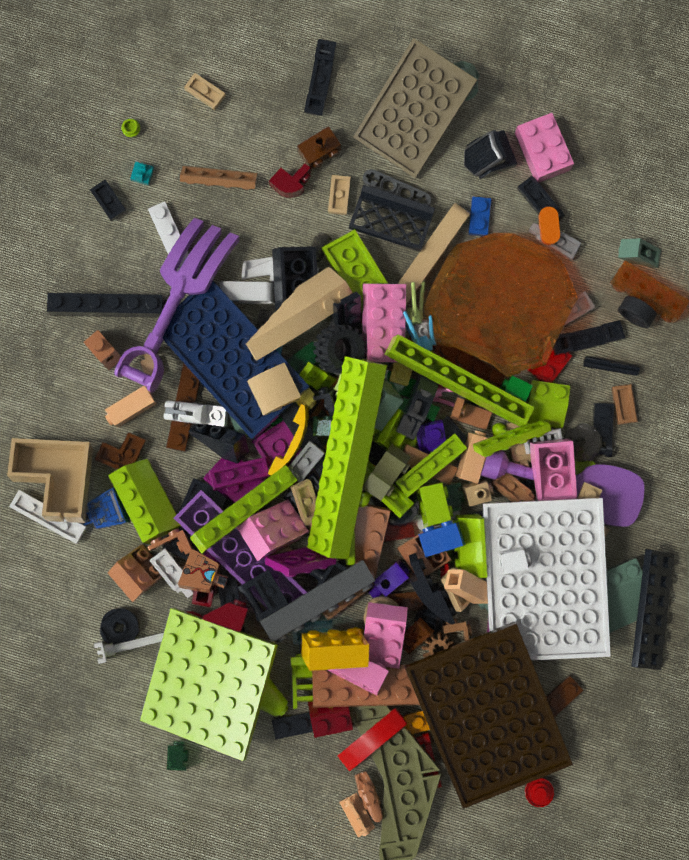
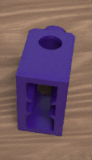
(395, 574)

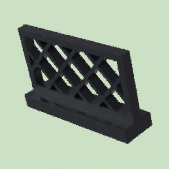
(381, 199)

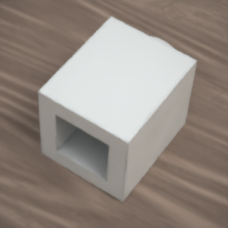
(514, 560)

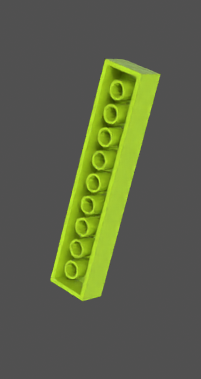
(346, 457)

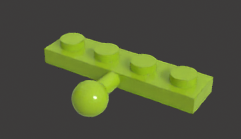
(505, 439)
(396, 501)

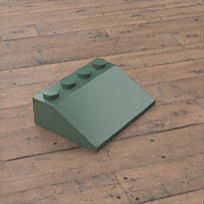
(623, 593)

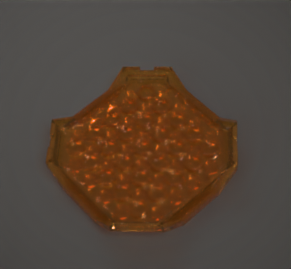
(501, 301)

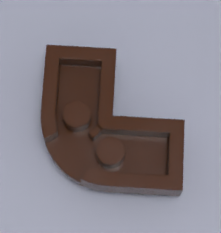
(125, 455)

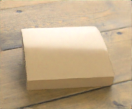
(274, 389)

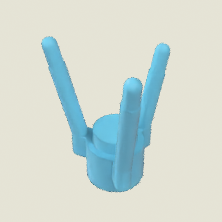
(422, 341)

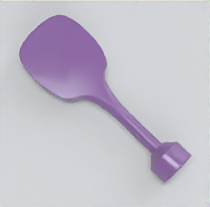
(620, 487)

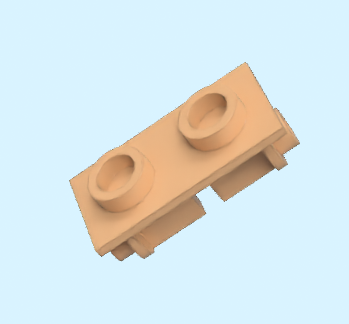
(357, 815)

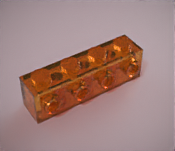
(651, 291)

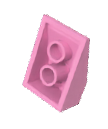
(554, 469)

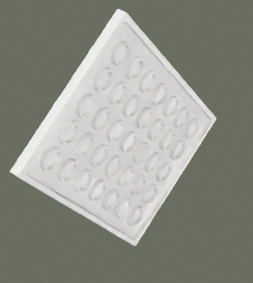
(564, 592)

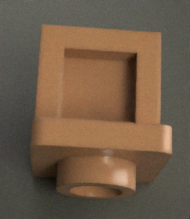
(458, 626)

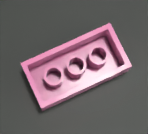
(382, 318)

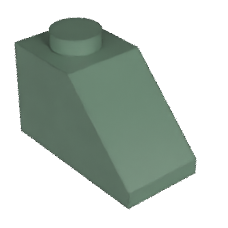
(639, 252)

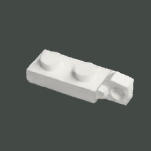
(169, 570)

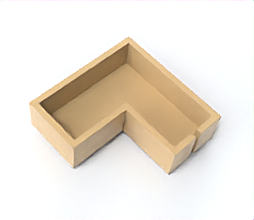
(64, 469)

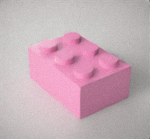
(544, 147)
(272, 529)
(385, 633)

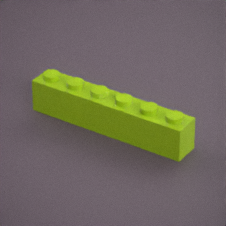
(243, 509)

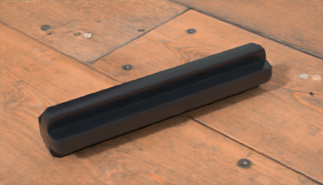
(613, 366)

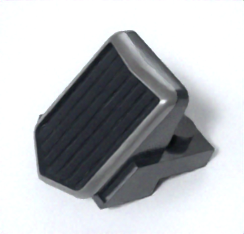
(489, 154)

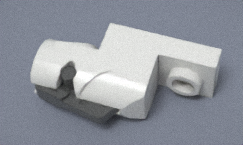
(195, 413)

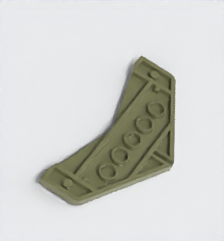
(406, 789)

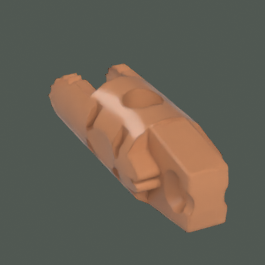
(368, 796)

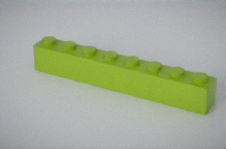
(459, 380)

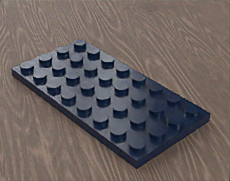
(211, 341)

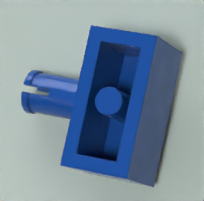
(441, 539)

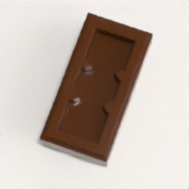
(415, 635)

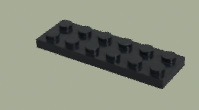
(652, 610)

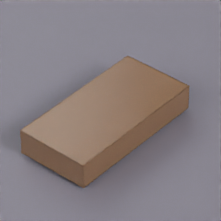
(624, 404)

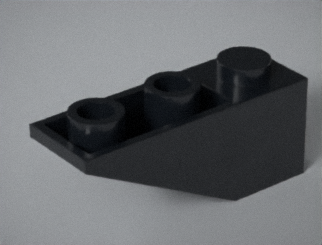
(222, 441)

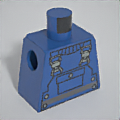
(106, 511)

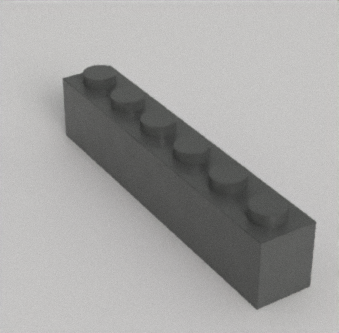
(318, 600)

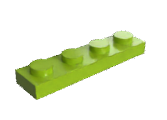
(430, 465)

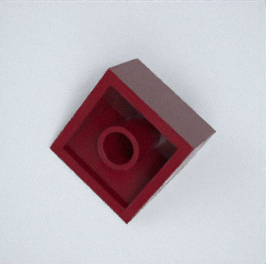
(231, 615)
(329, 720)

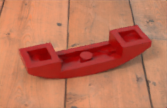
(372, 739)

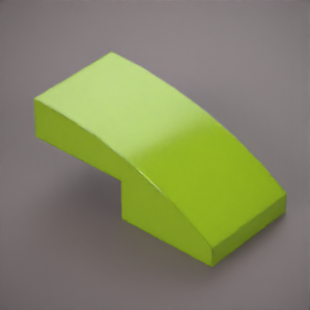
(316, 376)

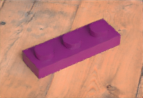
(238, 473)

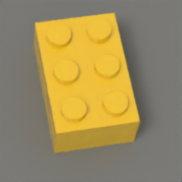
(335, 649)

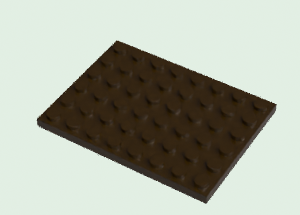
(488, 715)

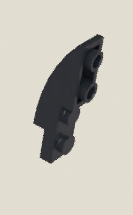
(417, 407)
(428, 592)

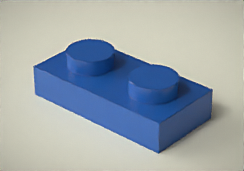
(479, 216)

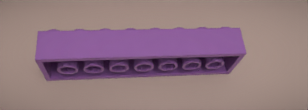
(232, 549)

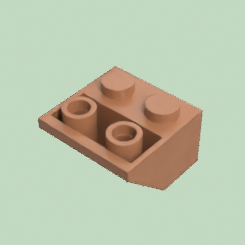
(432, 562)
(135, 573)

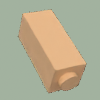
(130, 407)
(471, 462)
(467, 586)

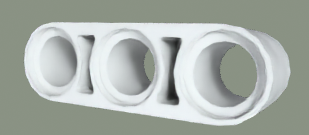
(248, 292)

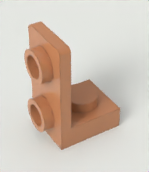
(470, 414)
(183, 544)

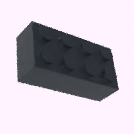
(290, 269)

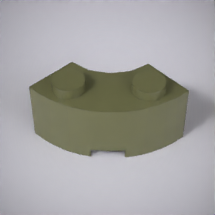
(386, 472)

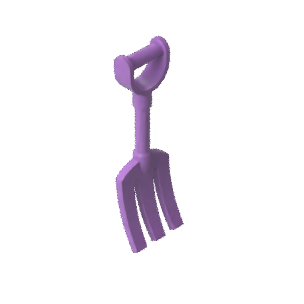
(182, 283)

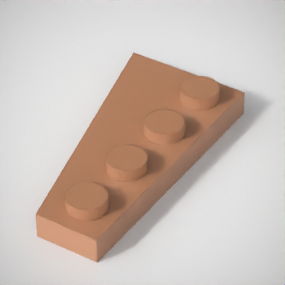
(370, 534)

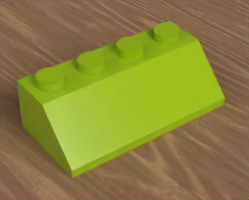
(144, 500)

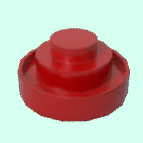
(539, 792)

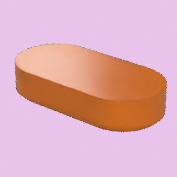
(549, 225)

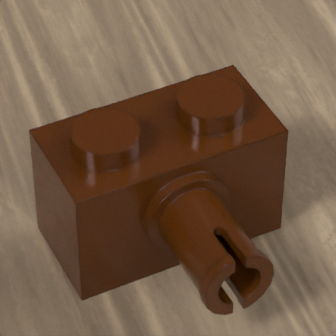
(319, 148)

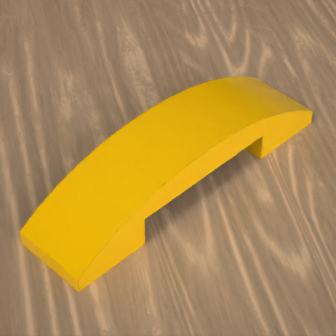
(302, 419)

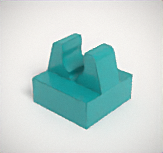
(142, 173)

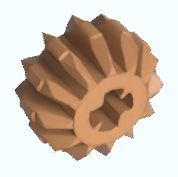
(430, 647)

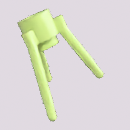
(414, 313)

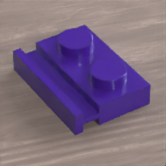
(430, 436)

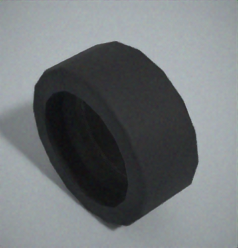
(637, 312)

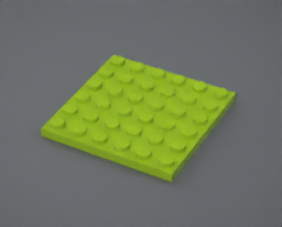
(208, 683)

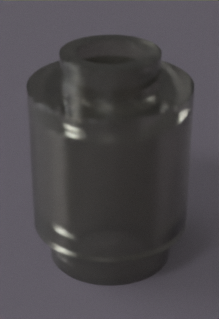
(320, 241)

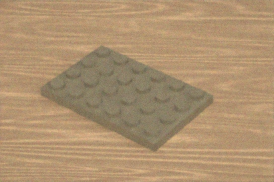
(415, 108)

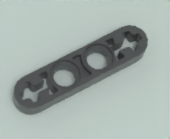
(398, 186)

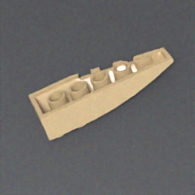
(302, 310)

